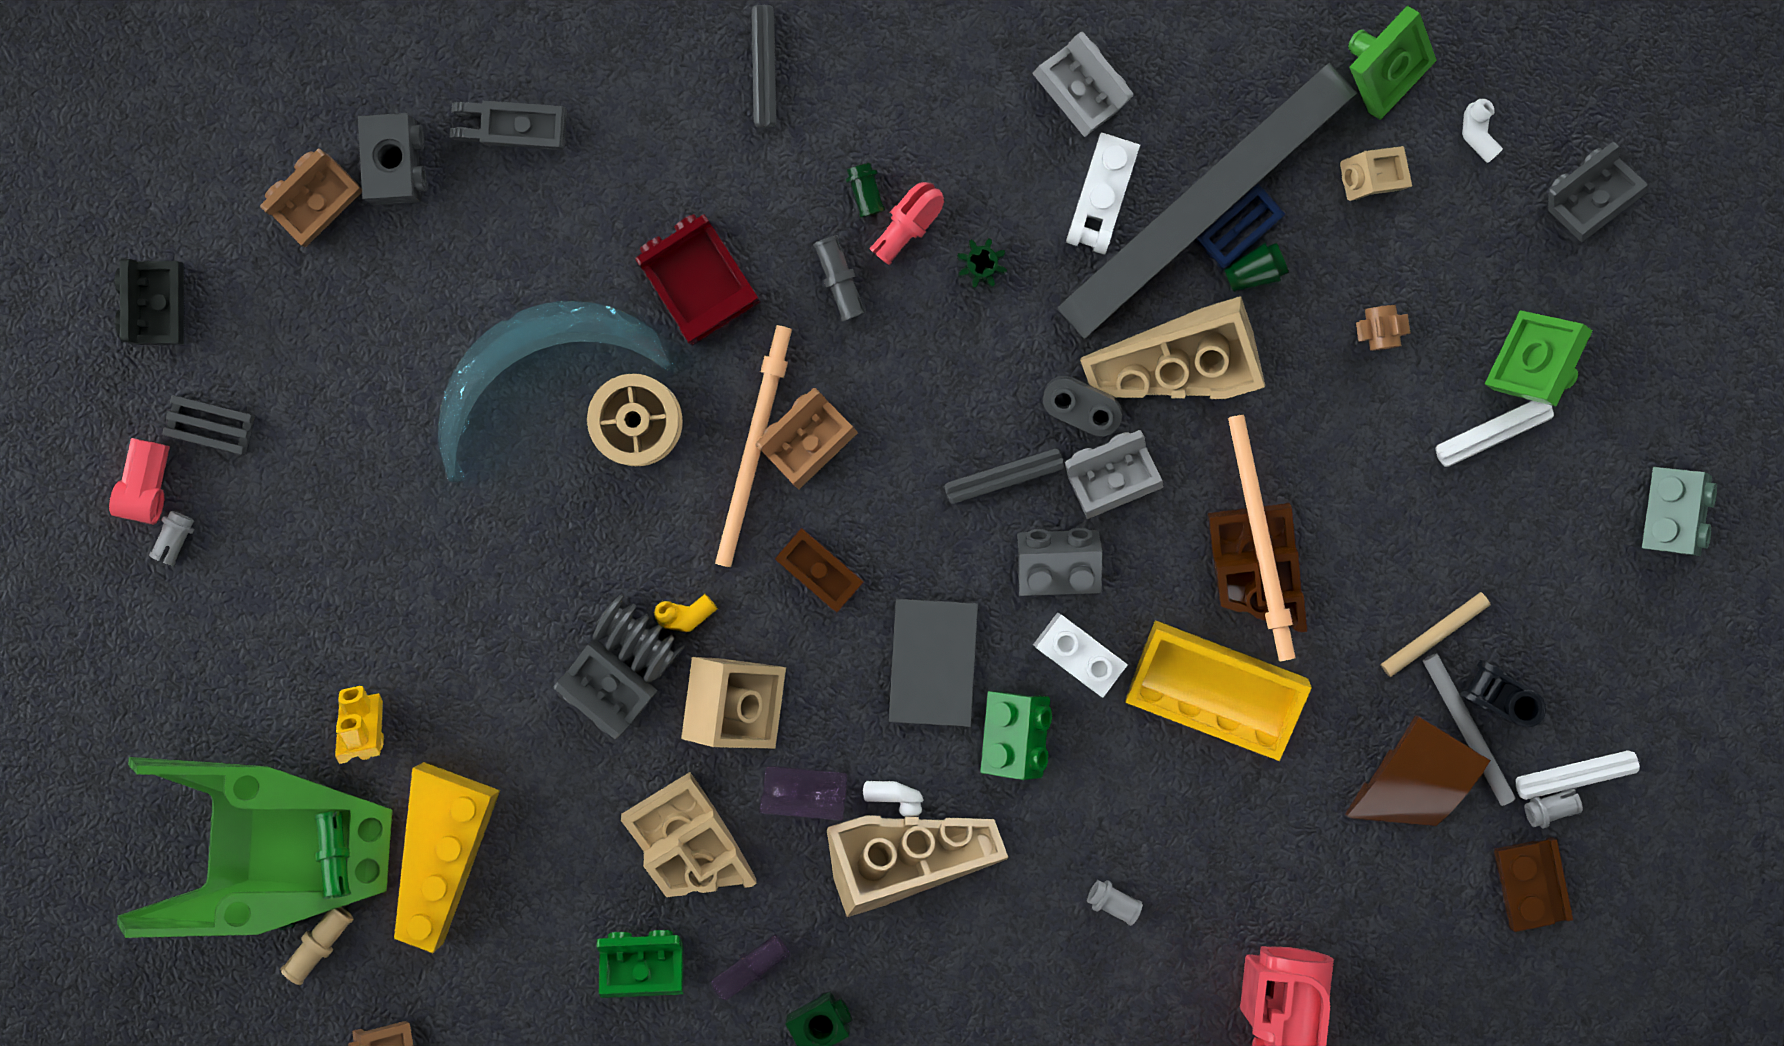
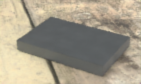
(933, 662)

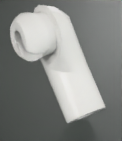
(1476, 129)
(892, 791)

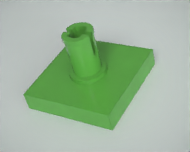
(1391, 61)
(1539, 358)

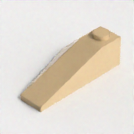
(1192, 355)
(893, 859)

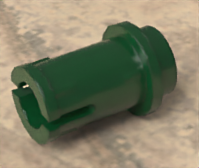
(865, 189)

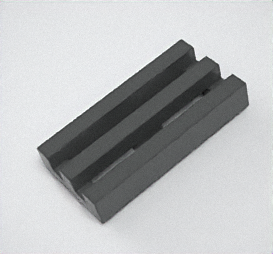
(175, 416)

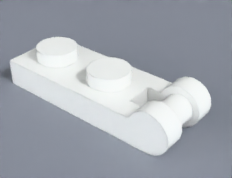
(1103, 191)

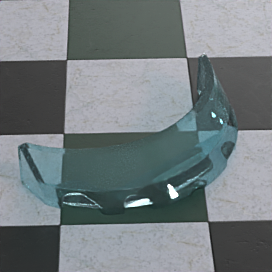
(522, 335)

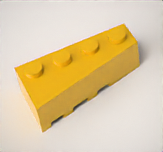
(440, 846)

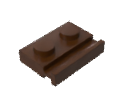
(1533, 884)

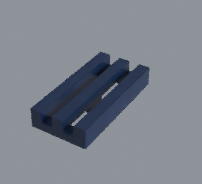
(1213, 250)

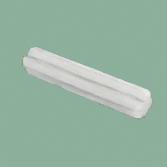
(1493, 432)
(1577, 774)

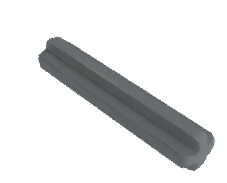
(763, 66)
(1004, 476)

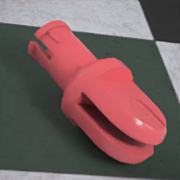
(909, 219)

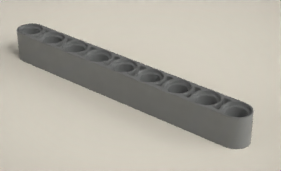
(1206, 200)

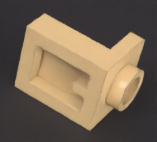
(1375, 172)

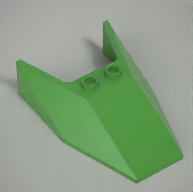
(263, 852)

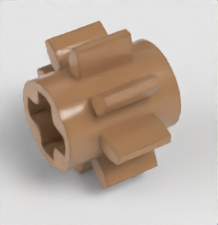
(1383, 327)

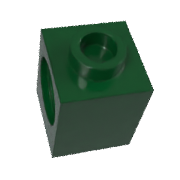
(805, 1035)

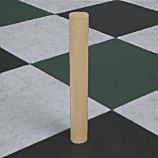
(1435, 634)

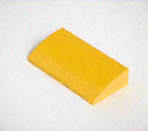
(1218, 690)

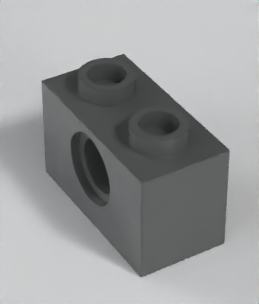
(377, 139)

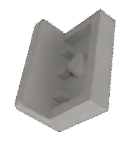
(1083, 84)
(1113, 473)

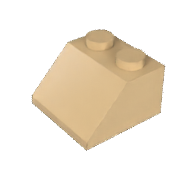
(733, 703)

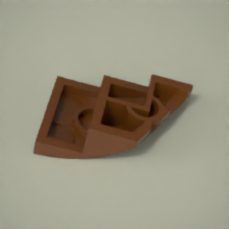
(1238, 567)
(1419, 778)

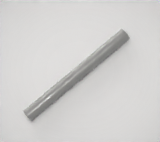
(1468, 727)

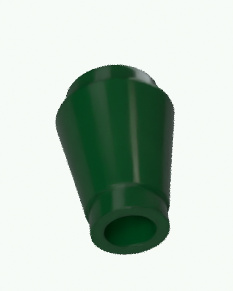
(1257, 268)

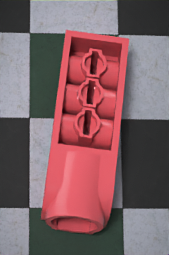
(1298, 998)

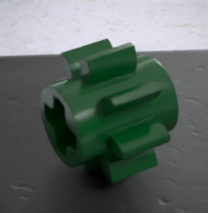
(975, 255)

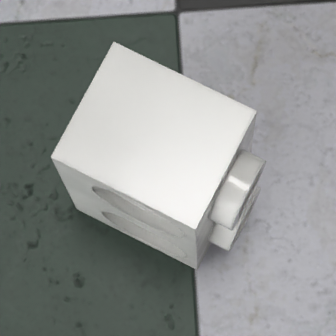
(1080, 654)

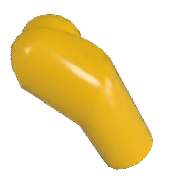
(683, 617)

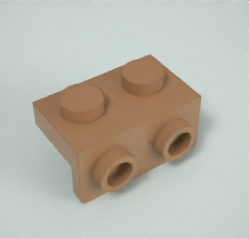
(311, 196)
(806, 437)

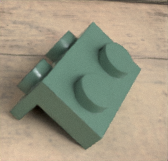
(1679, 511)

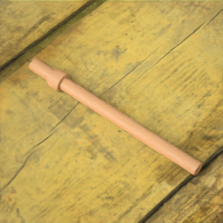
(773, 368)
(1278, 617)

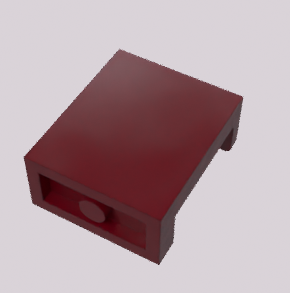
(696, 278)

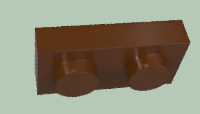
(819, 570)

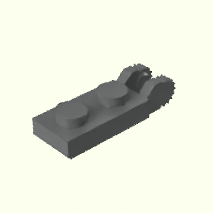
(513, 124)

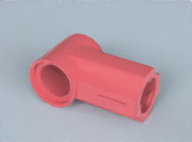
(140, 491)

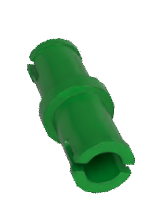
(332, 855)

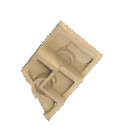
(686, 841)

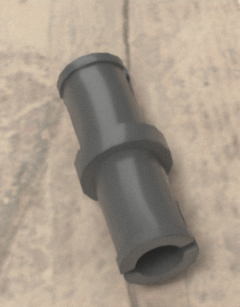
(839, 278)

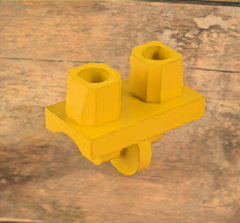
(358, 725)

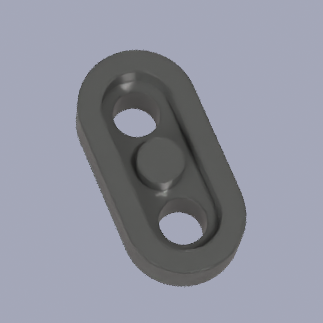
(1083, 404)

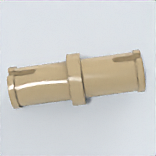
(316, 945)

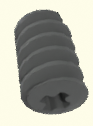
(635, 640)

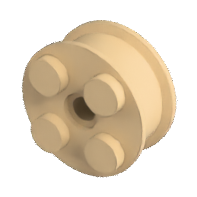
(610, 416)

